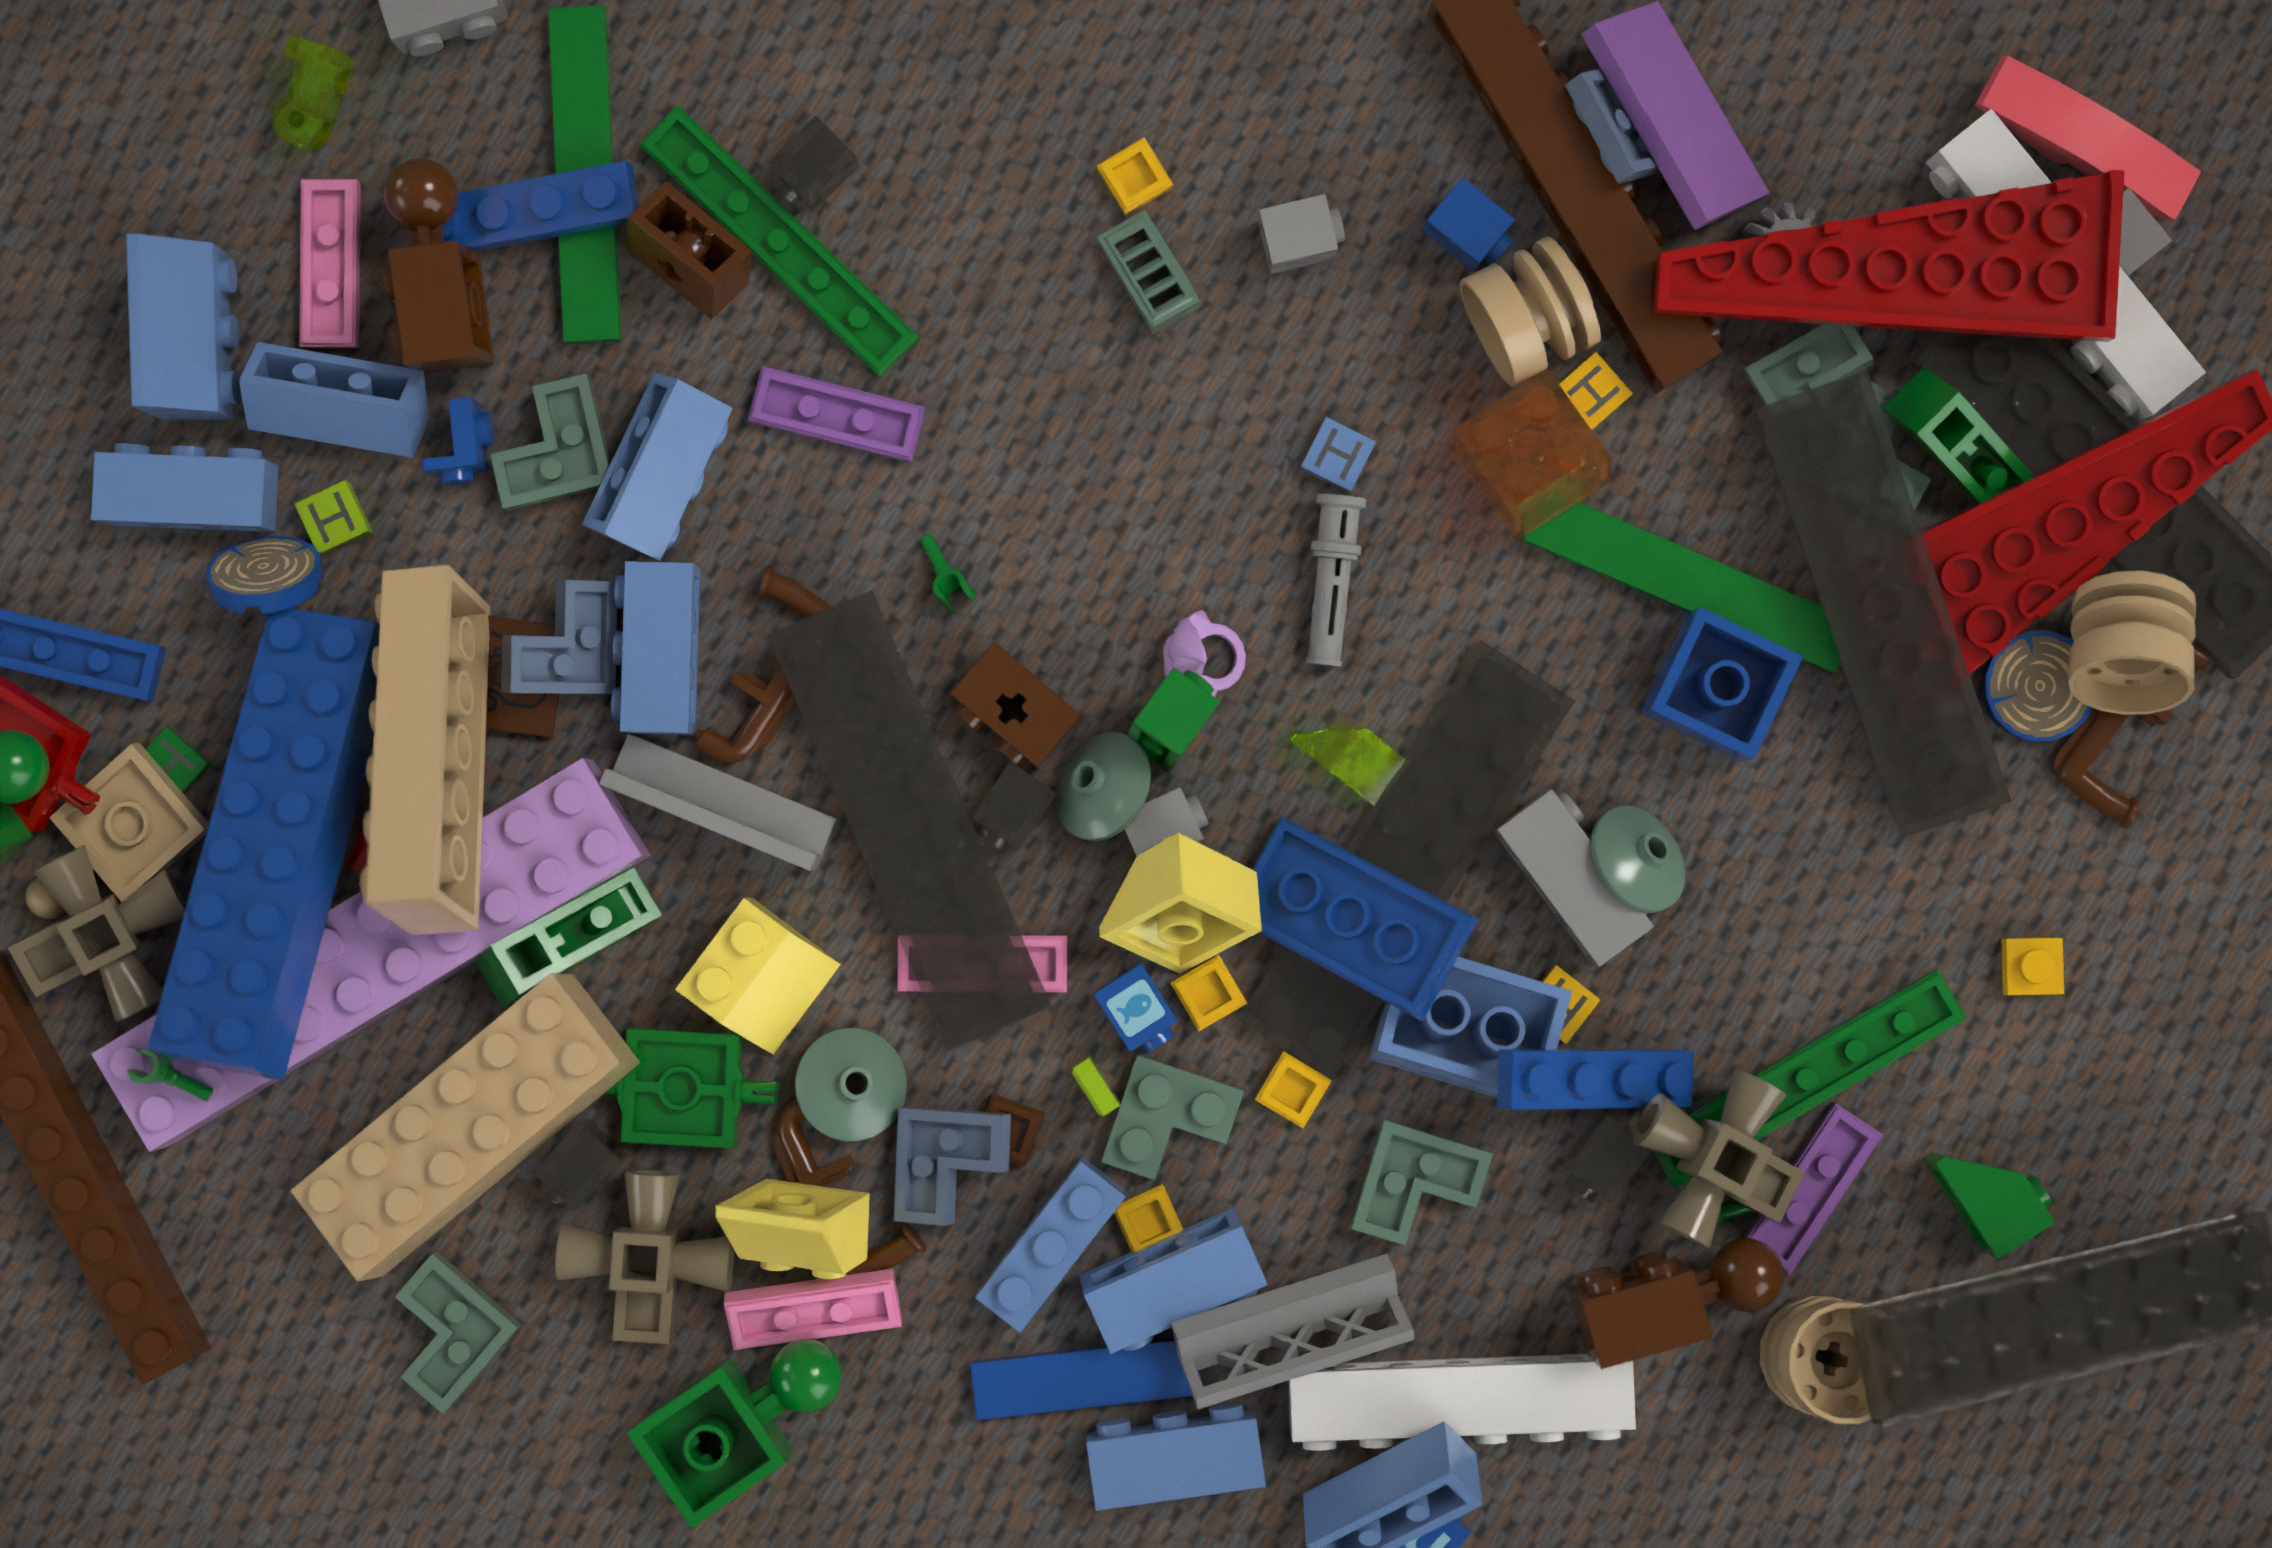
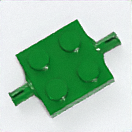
(686, 1088)

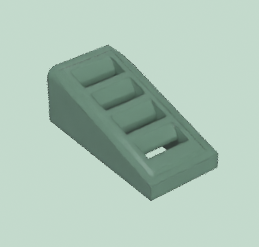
(1170, 311)

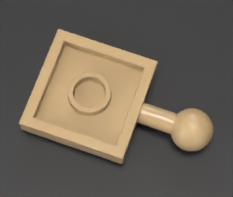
(132, 832)

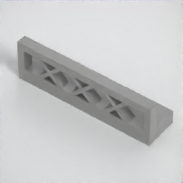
(720, 802)
(1286, 1321)

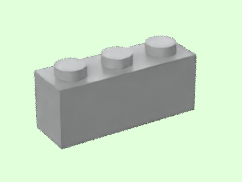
(1560, 866)

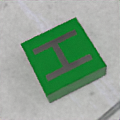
(178, 758)

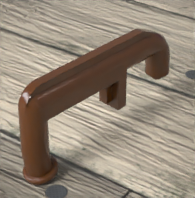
(774, 699)
(2087, 743)
(801, 1168)

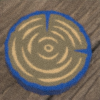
(265, 574)
(2030, 690)

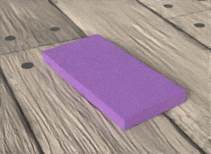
(1675, 114)

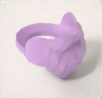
(1186, 652)

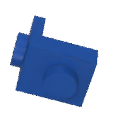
(470, 435)

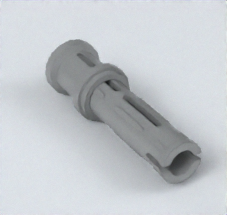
(1335, 551)

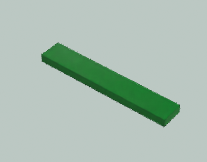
(584, 141)
(779, 241)
(1686, 580)
(1844, 1056)

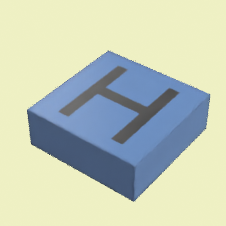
(1337, 455)

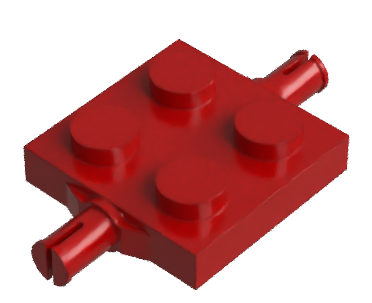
(64, 746)

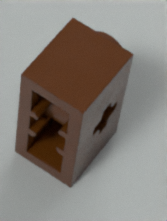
(688, 249)
(999, 676)

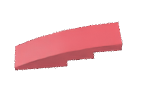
(2086, 136)

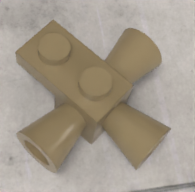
(97, 933)
(1720, 1158)
(645, 1259)

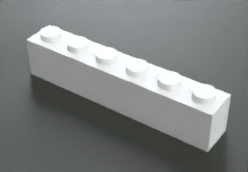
(2146, 359)
(1470, 1394)

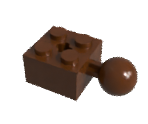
(434, 281)
(1663, 1300)

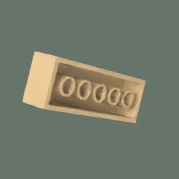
(427, 752)
(465, 1126)

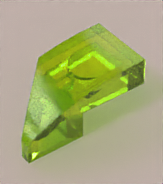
(1351, 756)

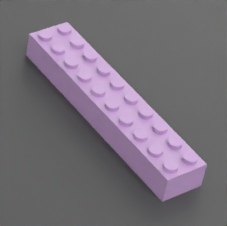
(533, 860)

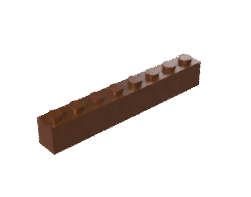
(1577, 191)
(89, 1194)

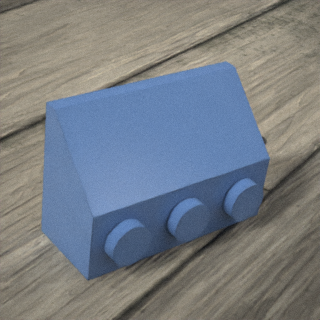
(181, 328)
(1469, 1023)

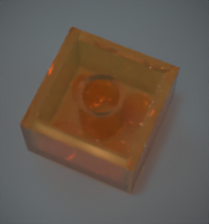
(1532, 455)

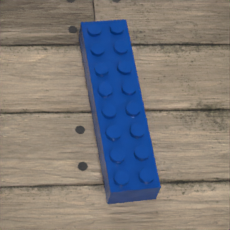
(272, 848)

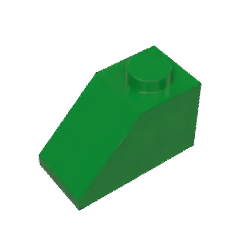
(1173, 717)
(1993, 1202)

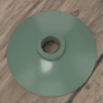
(1103, 786)
(1638, 859)
(823, 1090)

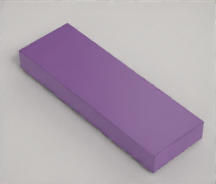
(836, 414)
(1830, 1165)

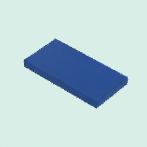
(1357, 919)

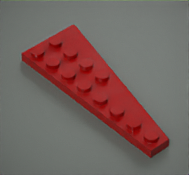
(1983, 264)
(2053, 532)

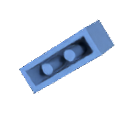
(334, 399)
(658, 466)
(185, 489)
(657, 648)
(1051, 1244)
(1172, 1281)
(1175, 1457)
(1395, 1494)

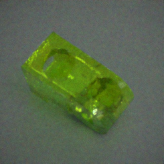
(314, 94)

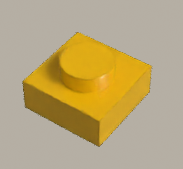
(2032, 966)

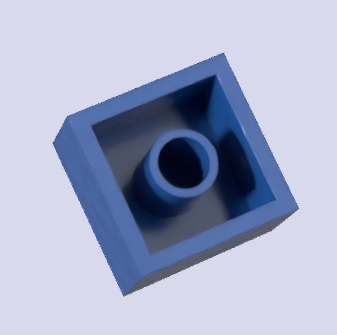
(1721, 684)

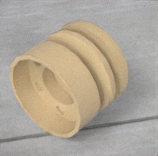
(1541, 306)
(2132, 643)
(1790, 1365)

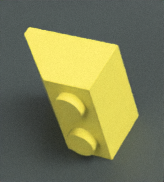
(1183, 905)
(758, 976)
(798, 1227)

